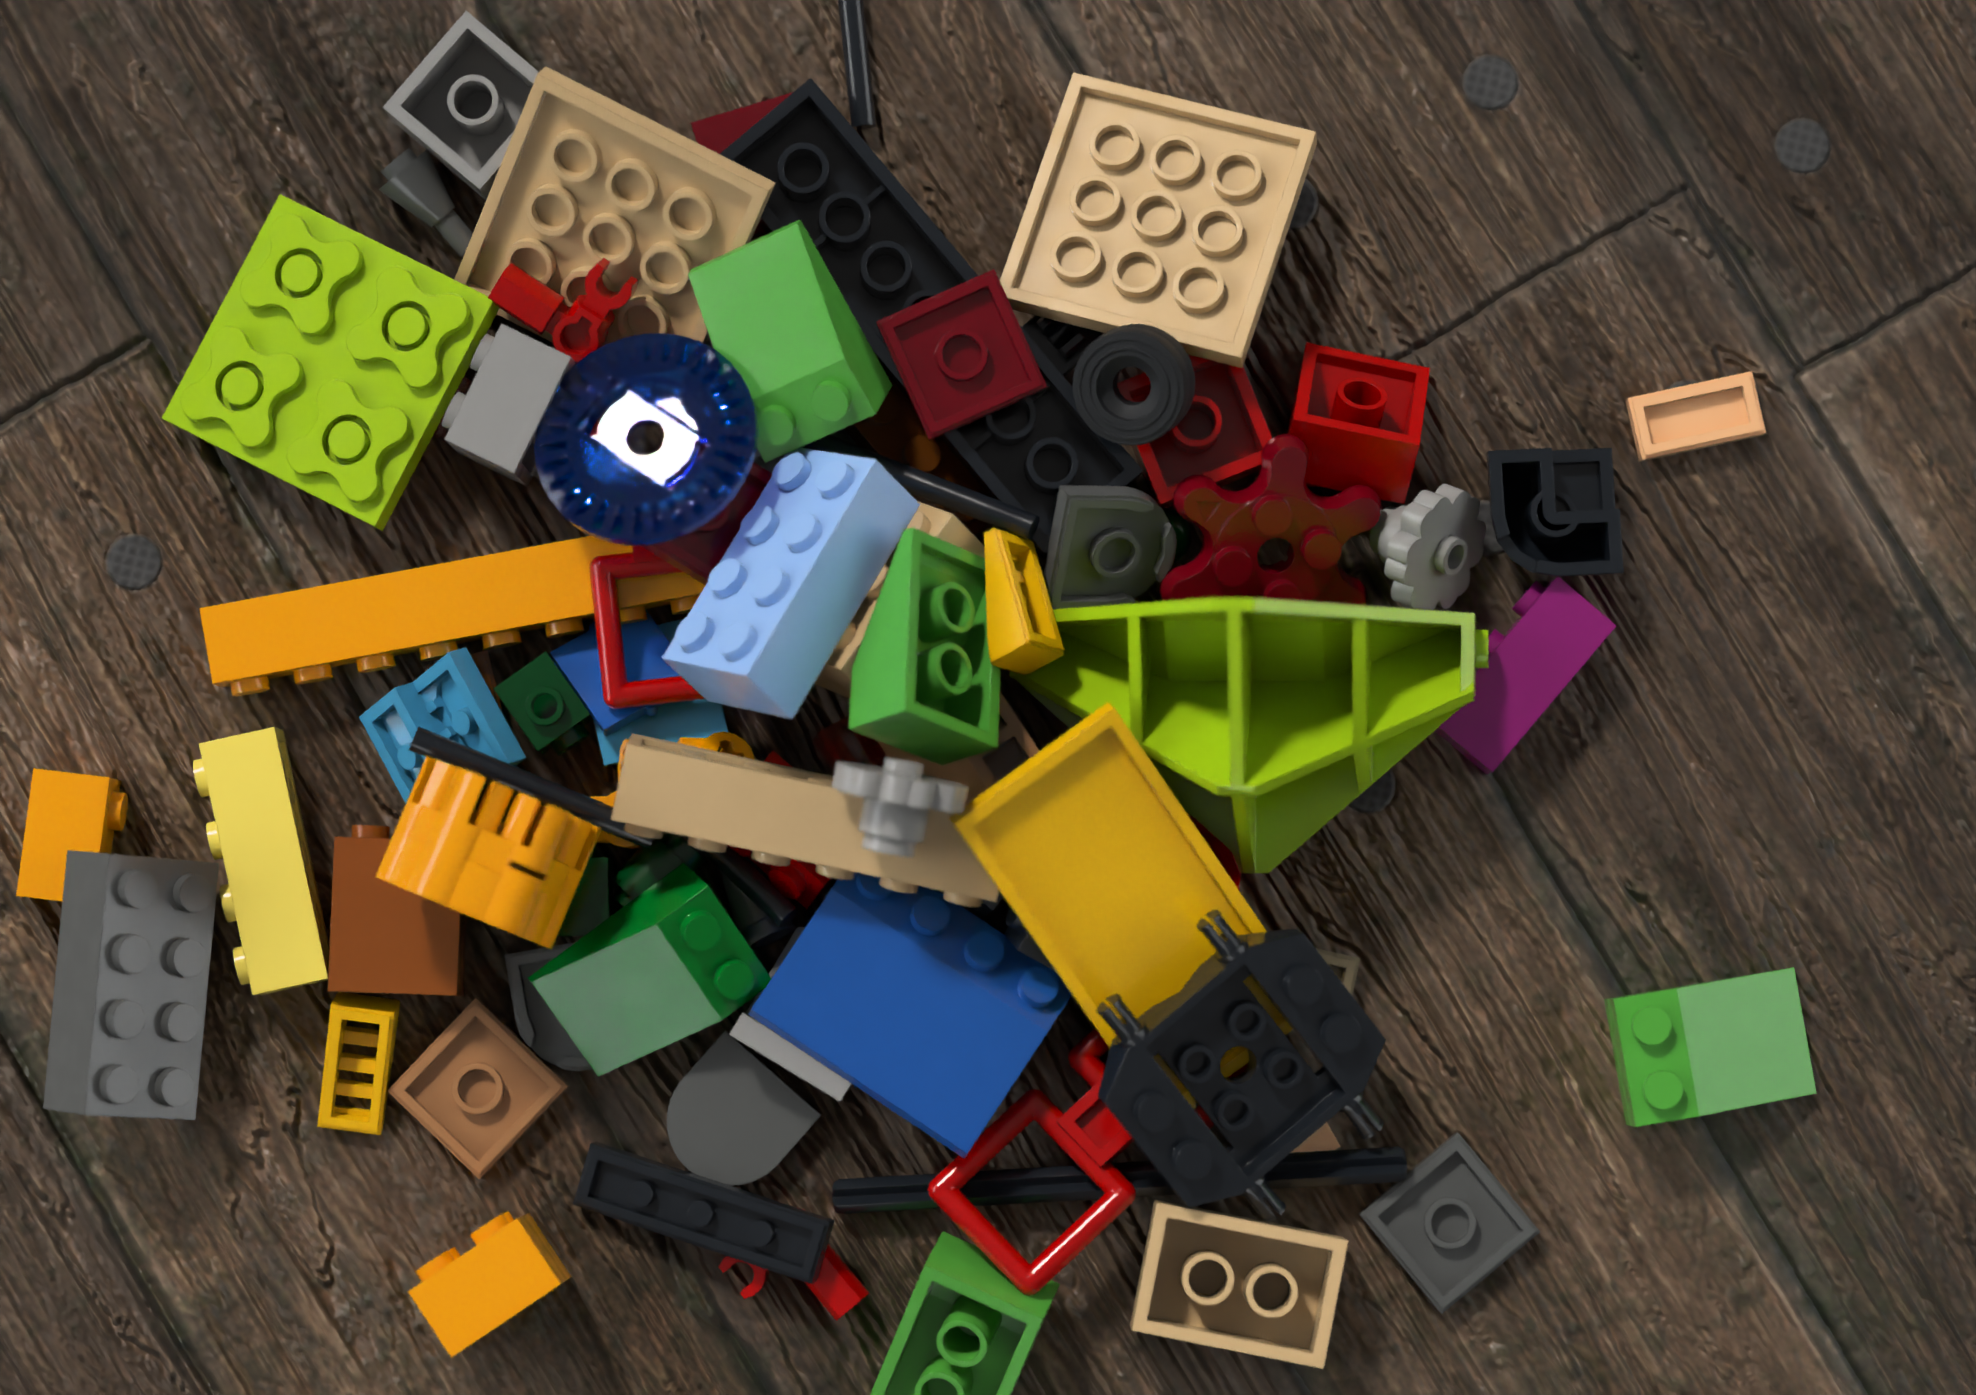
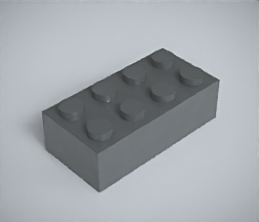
(130, 986)

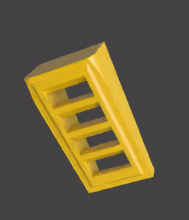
(1018, 607)
(368, 1010)

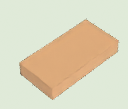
(1695, 416)

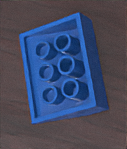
(913, 1004)

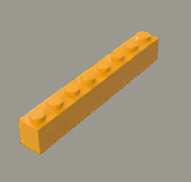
(422, 612)

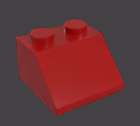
(1359, 419)

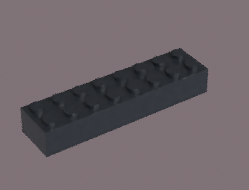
(894, 256)

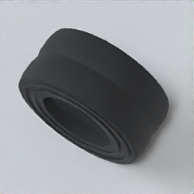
(1098, 393)

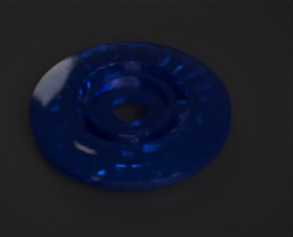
(626, 495)

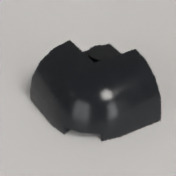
(1556, 510)

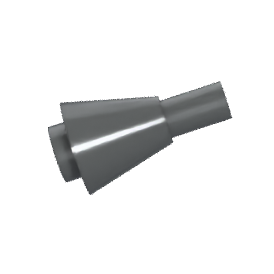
(421, 191)

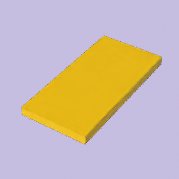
(1107, 873)

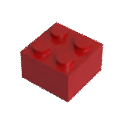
(1216, 437)

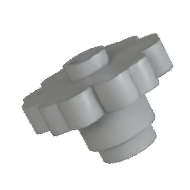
(1430, 546)
(896, 802)

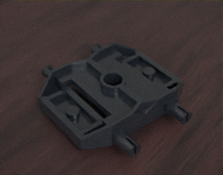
(1278, 1094)

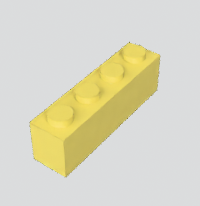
(265, 861)

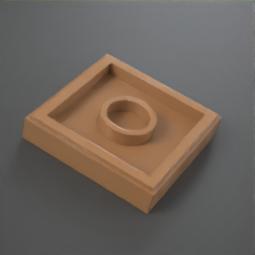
(478, 1088)

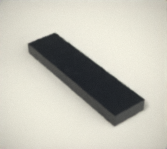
(704, 1212)

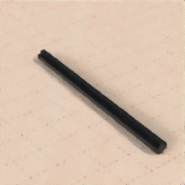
(1073, 1184)

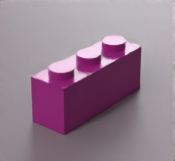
(1526, 671)

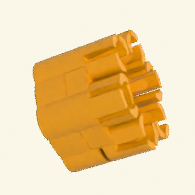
(485, 864)

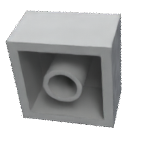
(465, 101)
(505, 402)

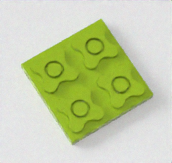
(331, 362)

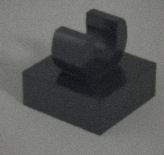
(1060, 341)

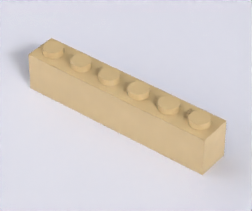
(781, 817)

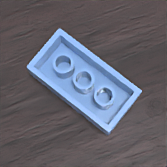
(791, 581)

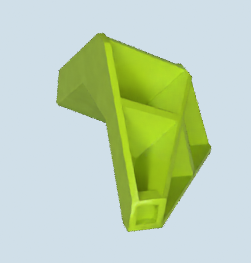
(1262, 705)

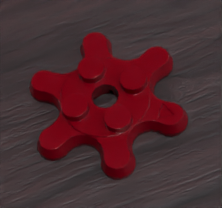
(1272, 507)

